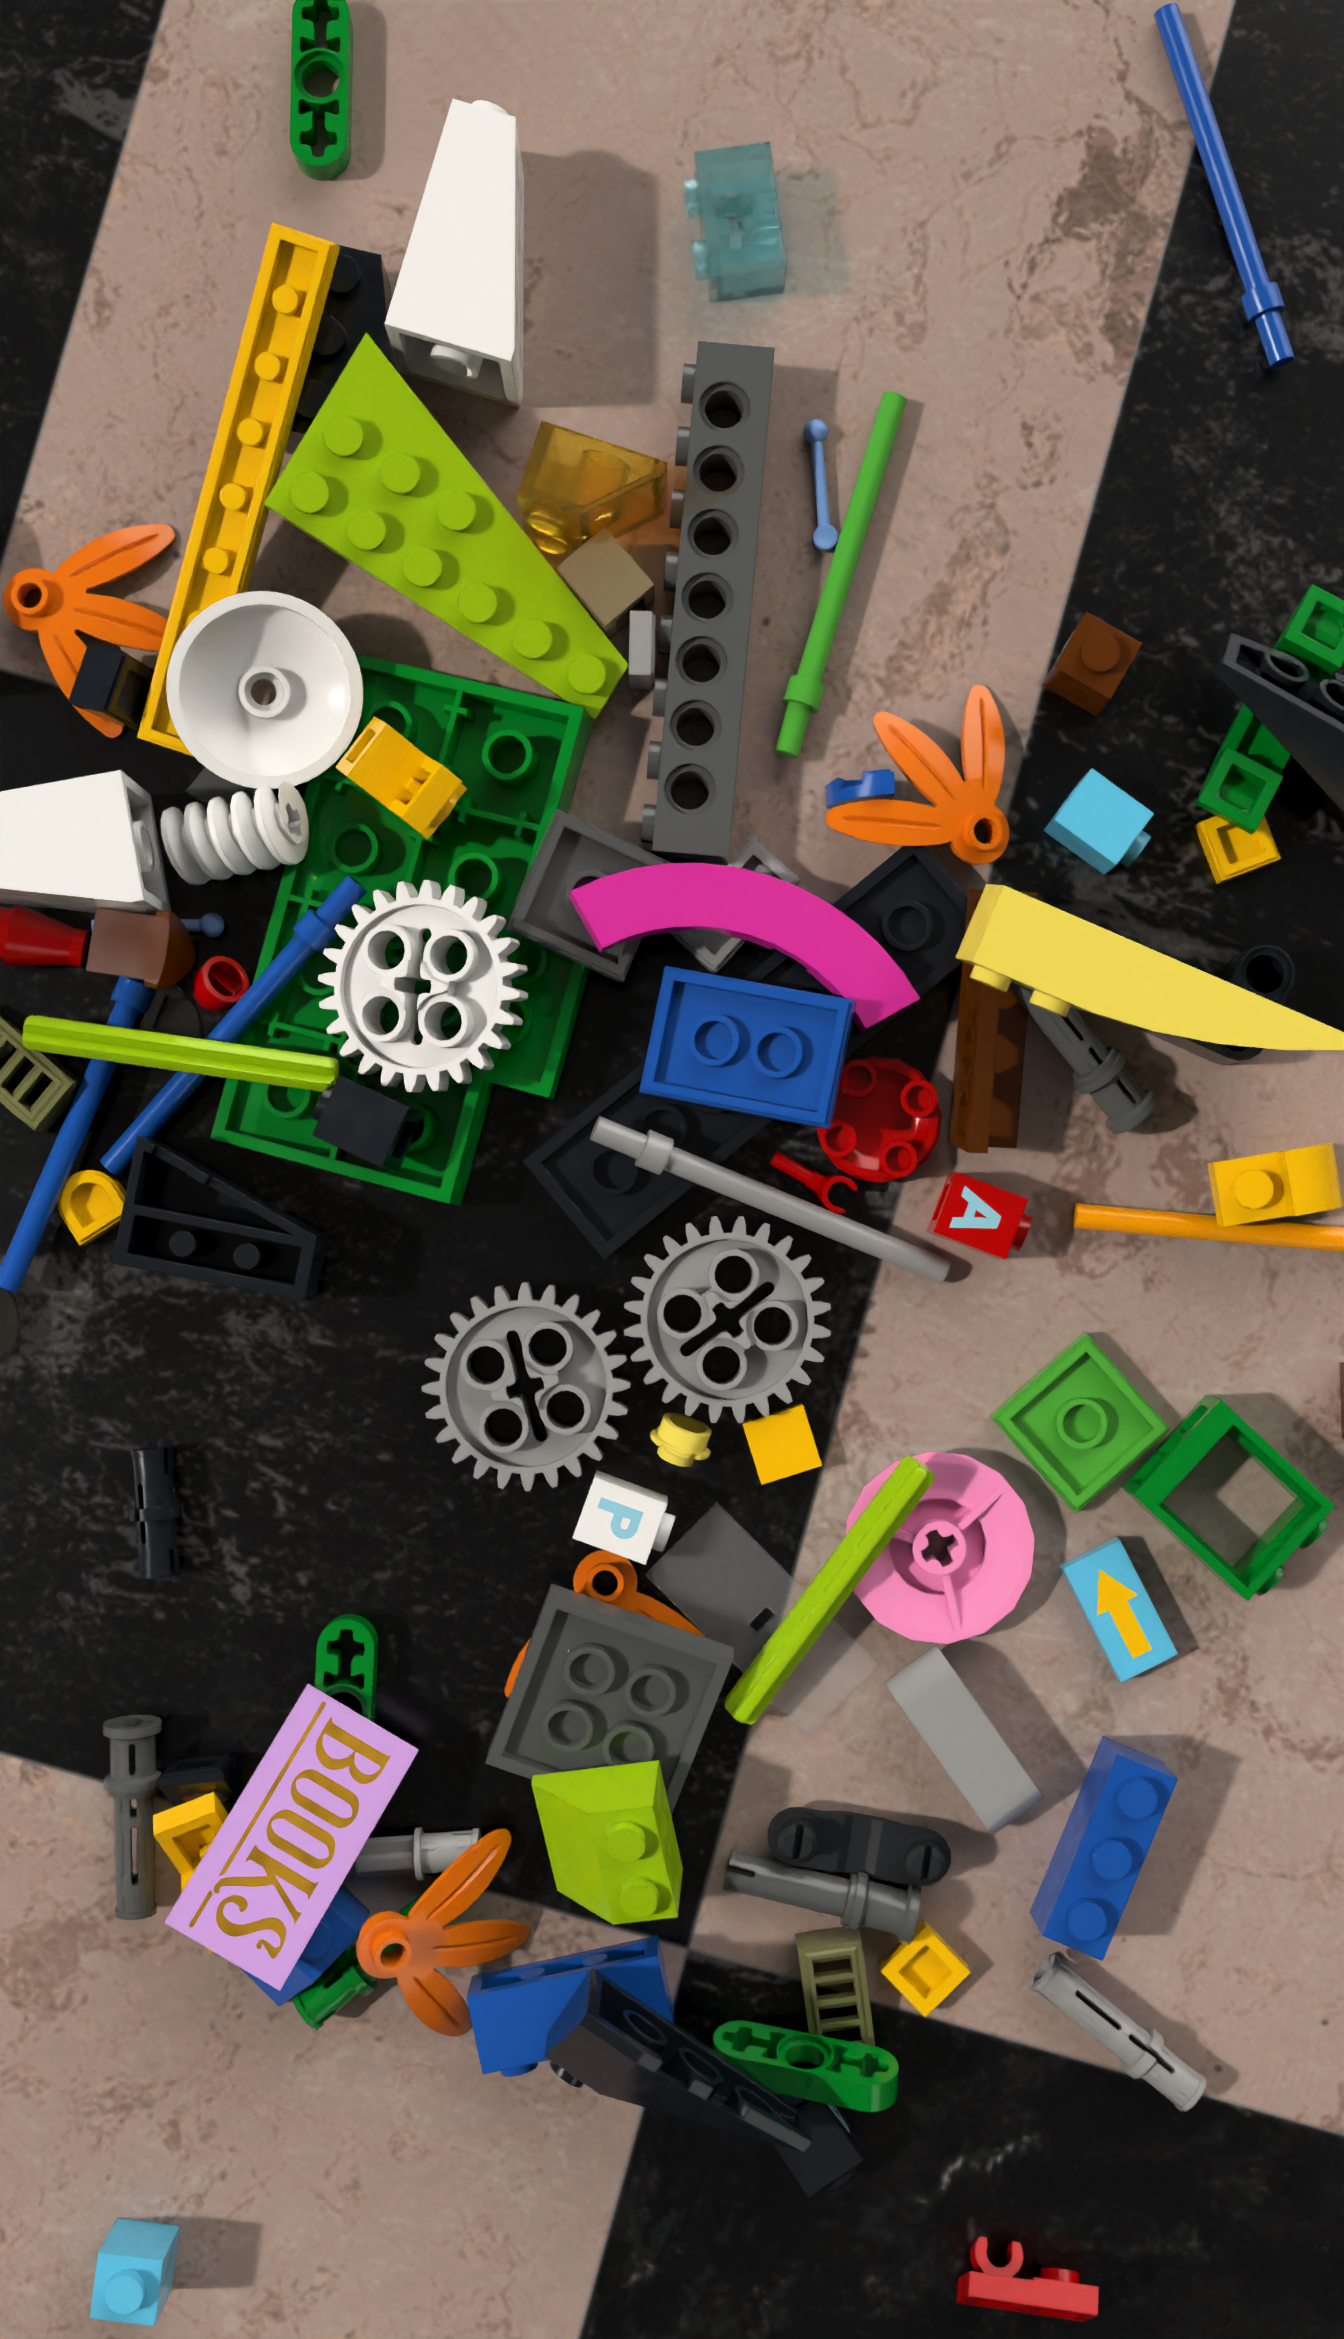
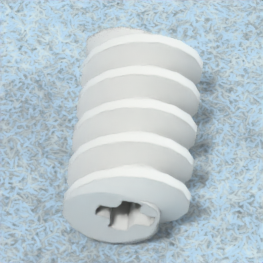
(236, 835)

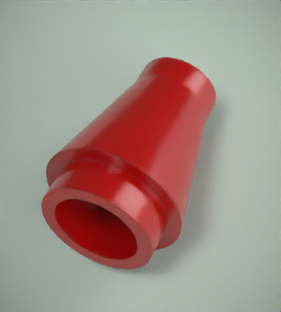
(39, 940)

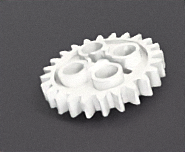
(478, 990)

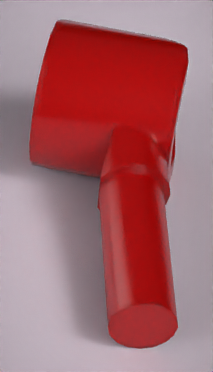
(813, 1180)

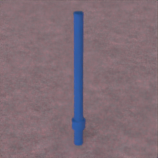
(1261, 298)
(313, 933)
(130, 999)

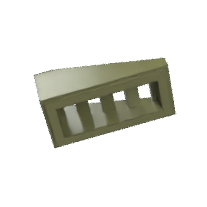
(56, 1096)
(831, 1946)

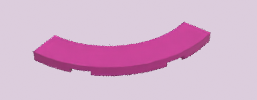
(751, 909)

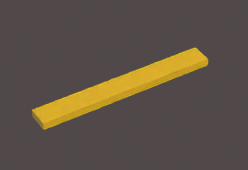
(247, 445)

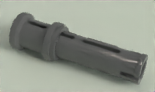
(1096, 1067)
(139, 1782)
(852, 1899)

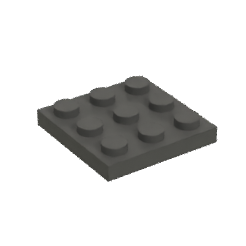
(608, 1692)

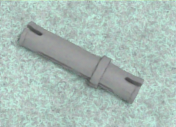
(1138, 2048)

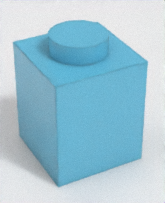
(1101, 823)
(134, 2272)

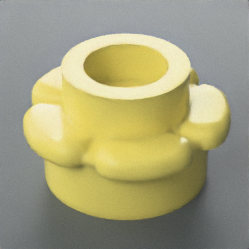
(681, 1439)

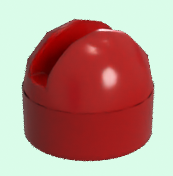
(219, 984)

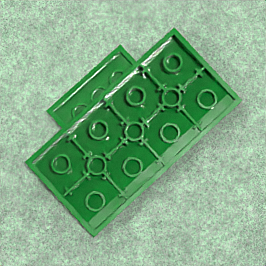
(518, 767)

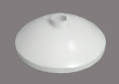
(273, 641)

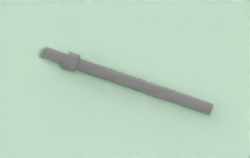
(656, 1153)

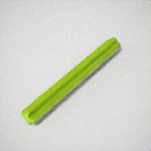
(180, 1053)
(829, 1590)

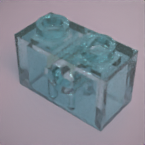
(742, 187)

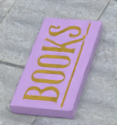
(292, 1837)

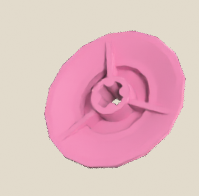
(985, 1561)

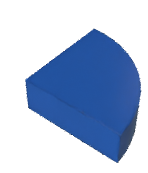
(872, 786)

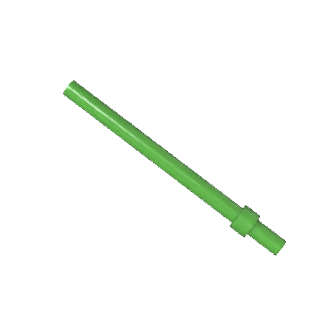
(805, 689)

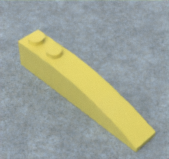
(1113, 977)

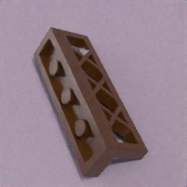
(986, 1061)

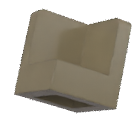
(607, 582)

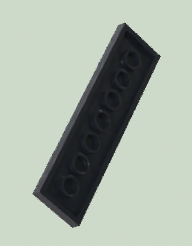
(901, 904)

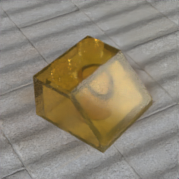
(583, 484)

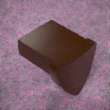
(141, 947)

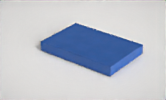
(748, 1047)

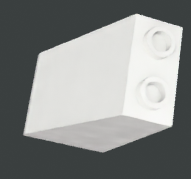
(463, 270)
(82, 846)

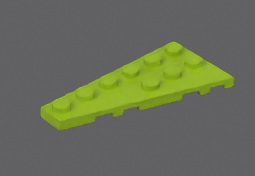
(412, 512)

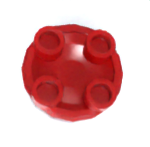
(882, 1120)

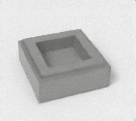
(642, 650)

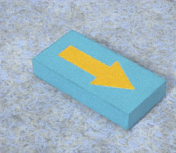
(1118, 1609)

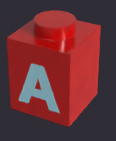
(980, 1216)

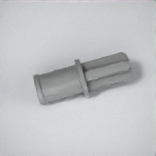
(413, 1854)

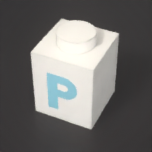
(624, 1518)

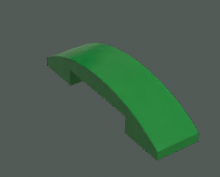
(1250, 757)

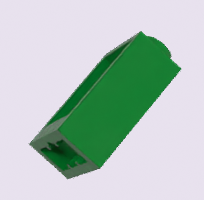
(1183, 1449)

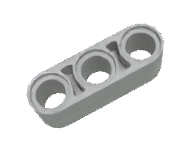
(964, 1740)

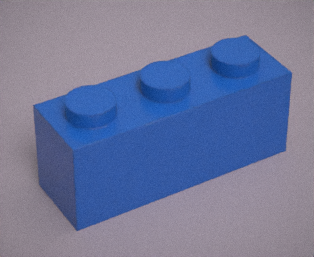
(1102, 1848)
(521, 2003)

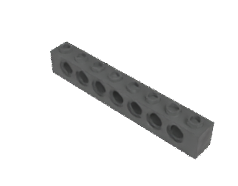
(740, 381)

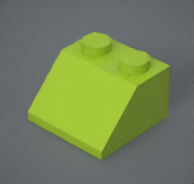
(612, 1840)

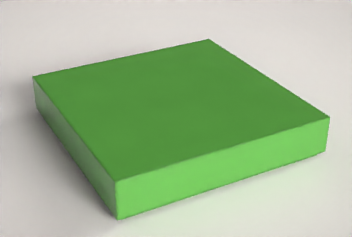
(1080, 1422)

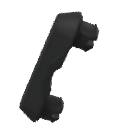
(859, 1843)

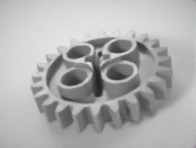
(762, 1365)
(470, 1400)

